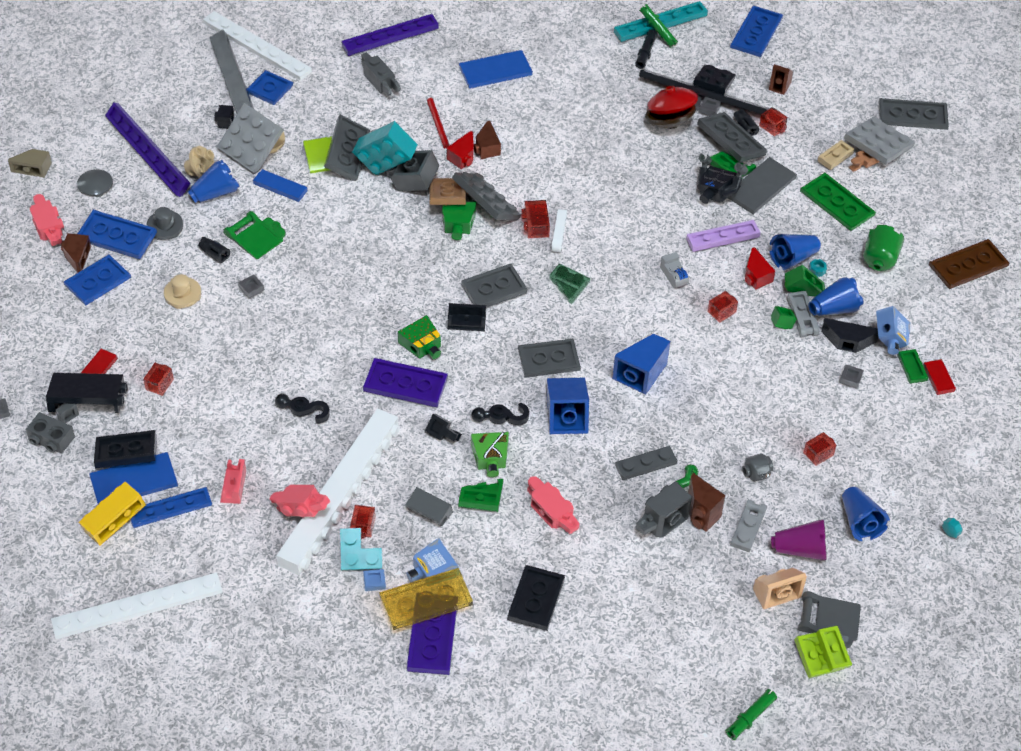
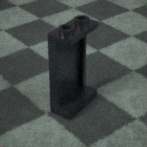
(86, 389)

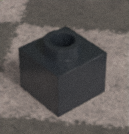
(224, 116)

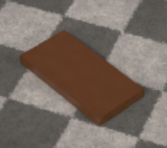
(969, 264)

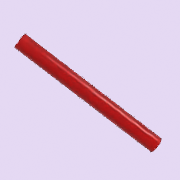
(438, 123)

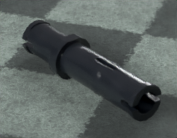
(645, 52)

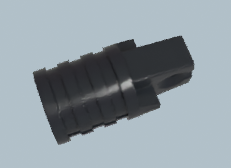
(746, 122)
(214, 249)

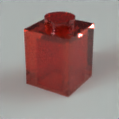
(773, 121)
(722, 306)
(158, 379)
(820, 448)
(363, 518)

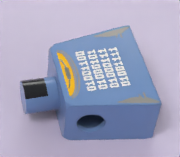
(892, 329)
(431, 561)

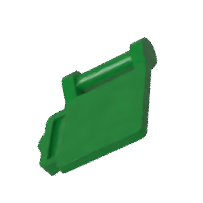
(258, 237)

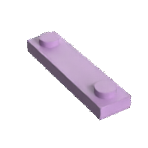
(723, 235)

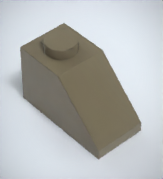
(31, 163)

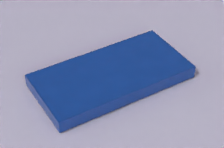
(756, 31)
(495, 69)
(117, 234)
(142, 477)

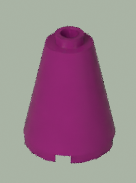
(802, 540)

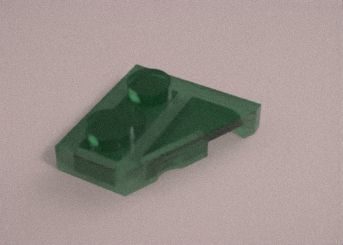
(569, 282)

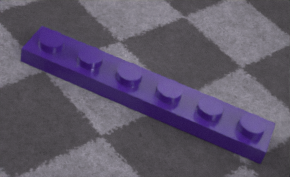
(390, 34)

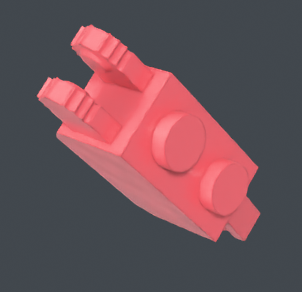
(46, 220)
(300, 500)
(551, 505)

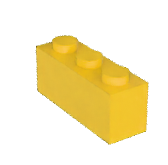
(112, 513)

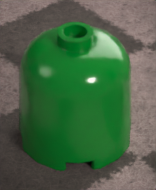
(883, 247)

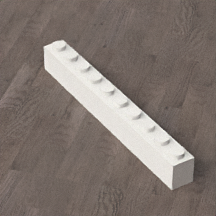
(340, 488)

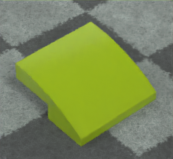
(316, 153)
(823, 652)

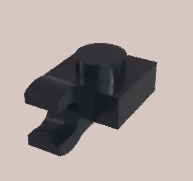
(440, 428)

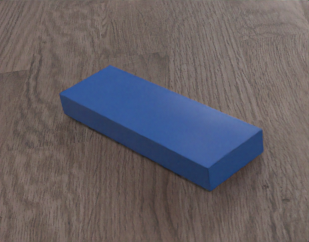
(280, 185)

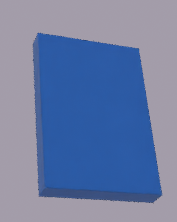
(97, 279)

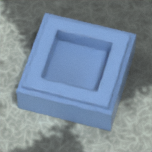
(374, 580)

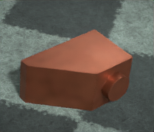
(780, 79)
(487, 142)
(76, 250)

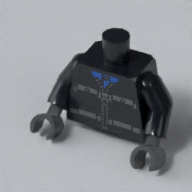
(718, 183)

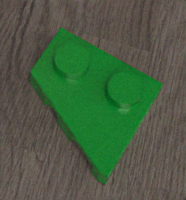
(727, 162)
(481, 496)

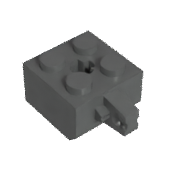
(415, 173)
(665, 511)

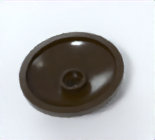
(670, 120)

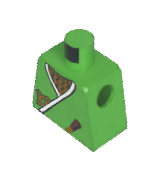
(490, 451)

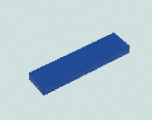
(172, 507)

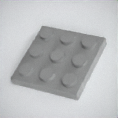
(250, 138)
(879, 140)

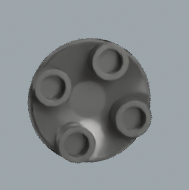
(95, 182)

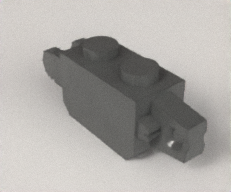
(379, 74)

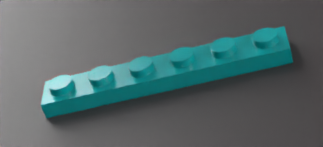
(668, 18)

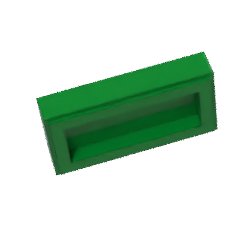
(912, 366)

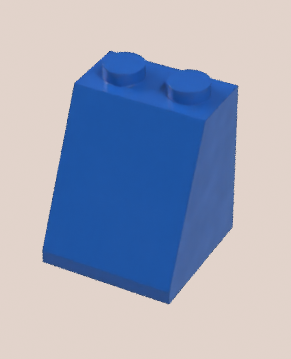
(642, 363)
(568, 405)

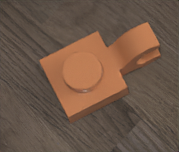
(861, 159)

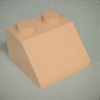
(779, 587)

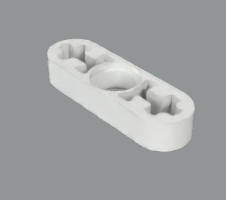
(559, 230)

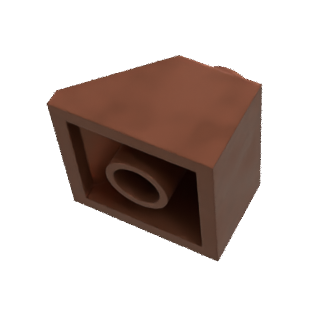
(706, 503)

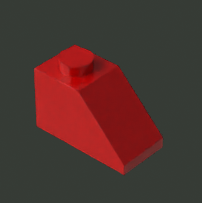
(461, 151)
(758, 270)

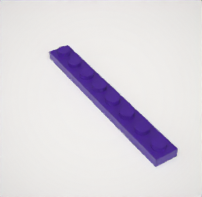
(147, 149)

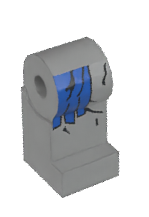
(674, 270)

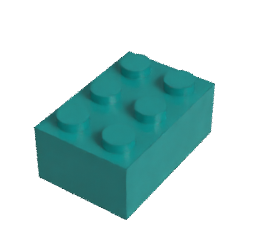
(385, 148)

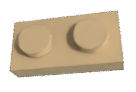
(835, 155)

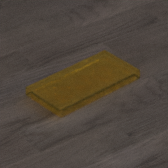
(425, 598)

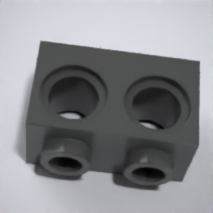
(50, 433)

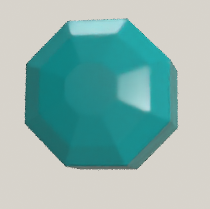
(818, 267)
(952, 527)

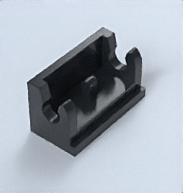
(466, 317)

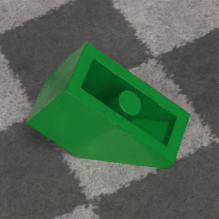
(803, 279)

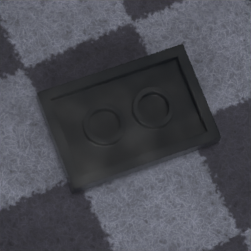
(125, 449)
(536, 597)

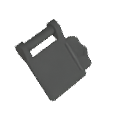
(831, 613)

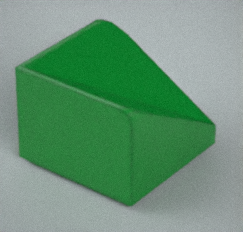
(783, 317)

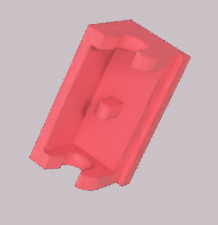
(233, 482)

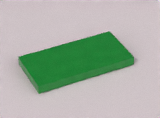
(837, 201)

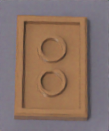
(446, 192)

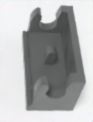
(429, 506)

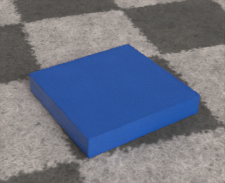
(269, 87)

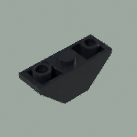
(849, 336)

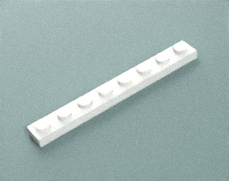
(258, 46)
(136, 605)

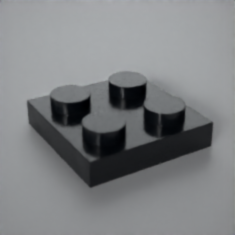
(714, 79)

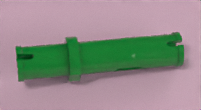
(653, 19)
(745, 720)

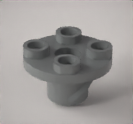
(166, 222)

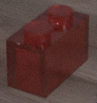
(536, 219)

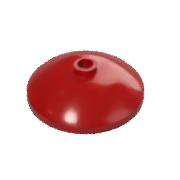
(672, 100)

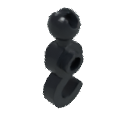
(300, 407)
(499, 414)

